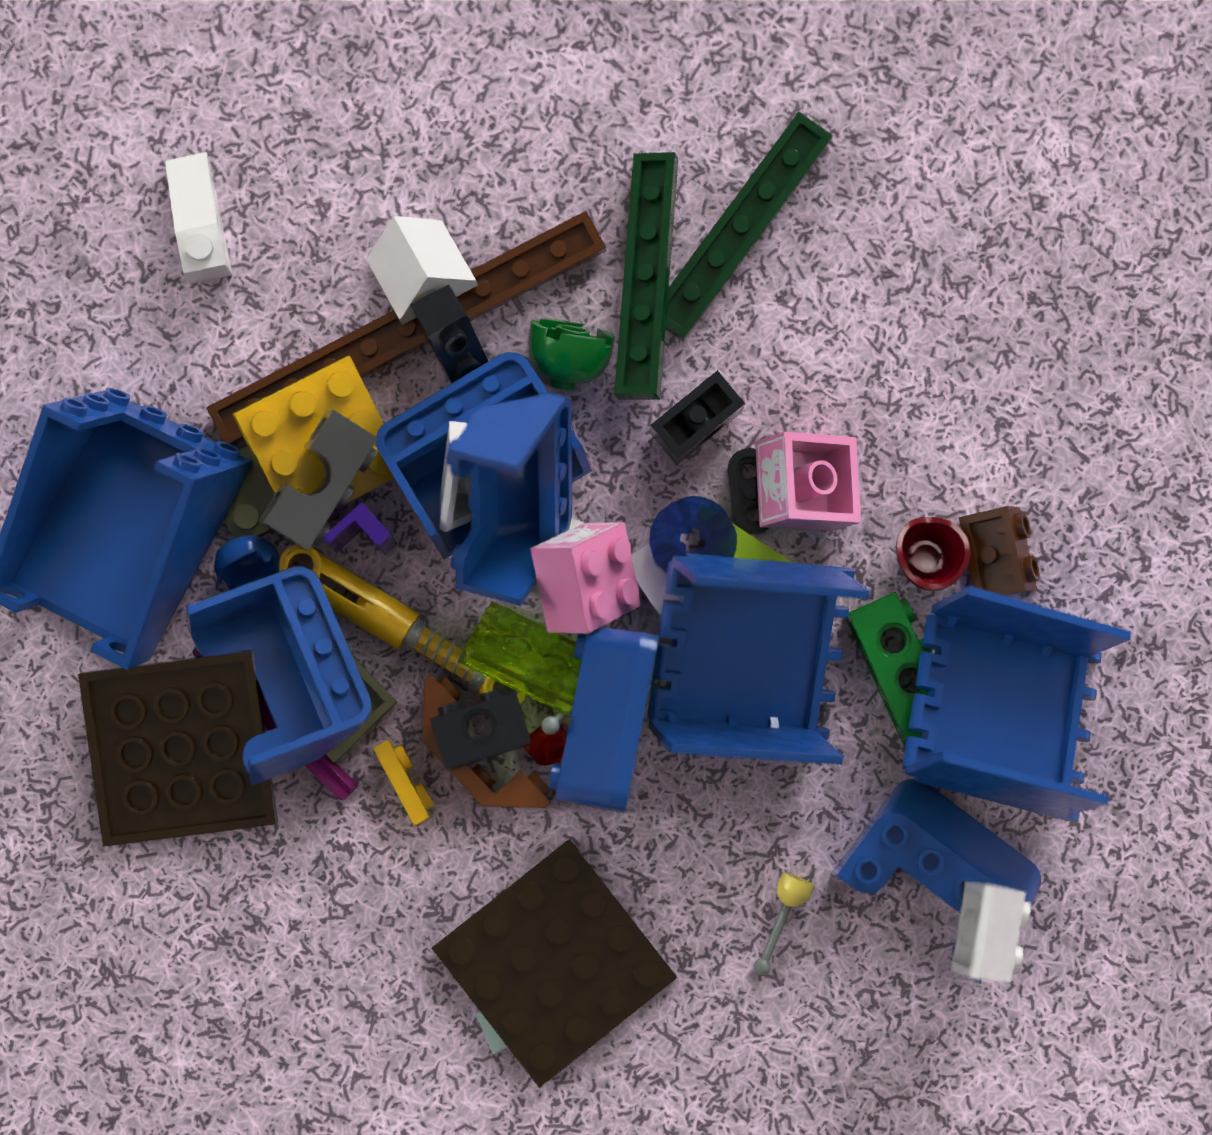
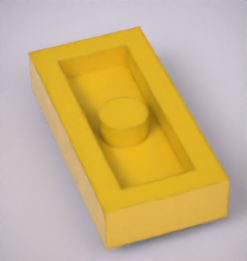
(396, 765)

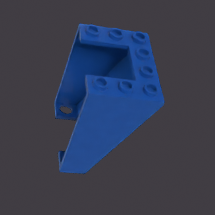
(114, 518)

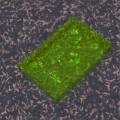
(524, 657)

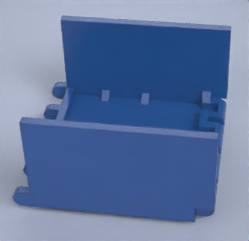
(747, 657)
(1005, 702)

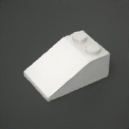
(990, 932)

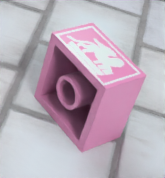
(807, 481)
(586, 577)

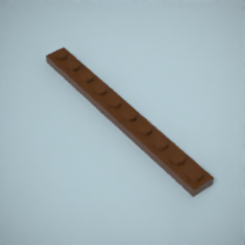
(389, 340)

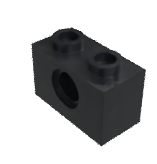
(449, 333)
(697, 417)
(507, 734)

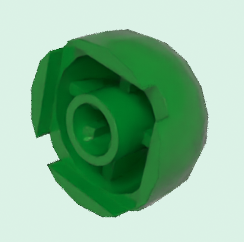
(568, 352)

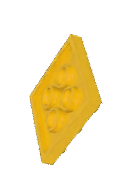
(285, 420)

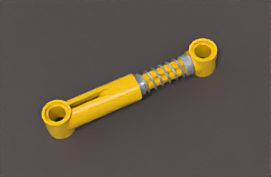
(389, 619)

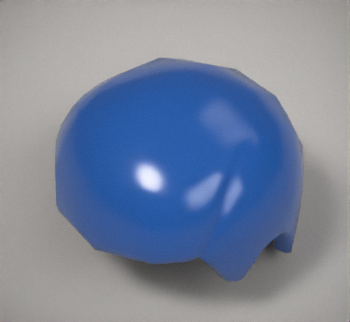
(245, 560)

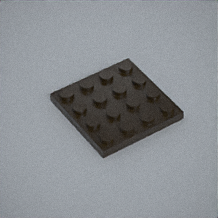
(172, 748)
(554, 963)

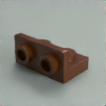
(1000, 551)

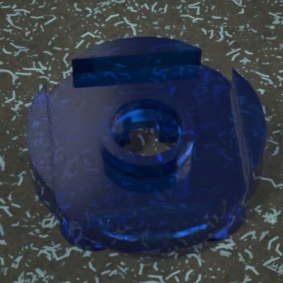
(689, 514)

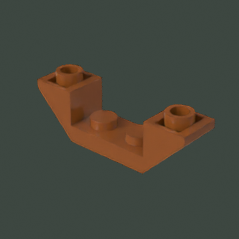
(518, 792)

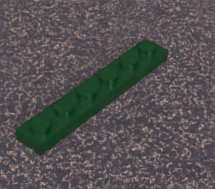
(743, 223)
(646, 276)

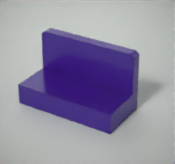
(356, 521)

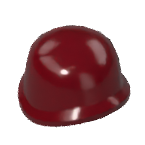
(932, 553)

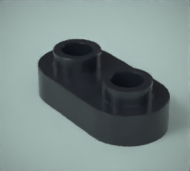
(743, 491)

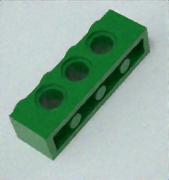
(867, 627)

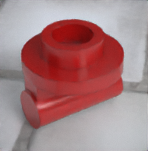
(547, 747)

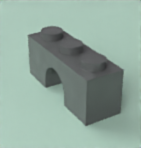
(343, 451)

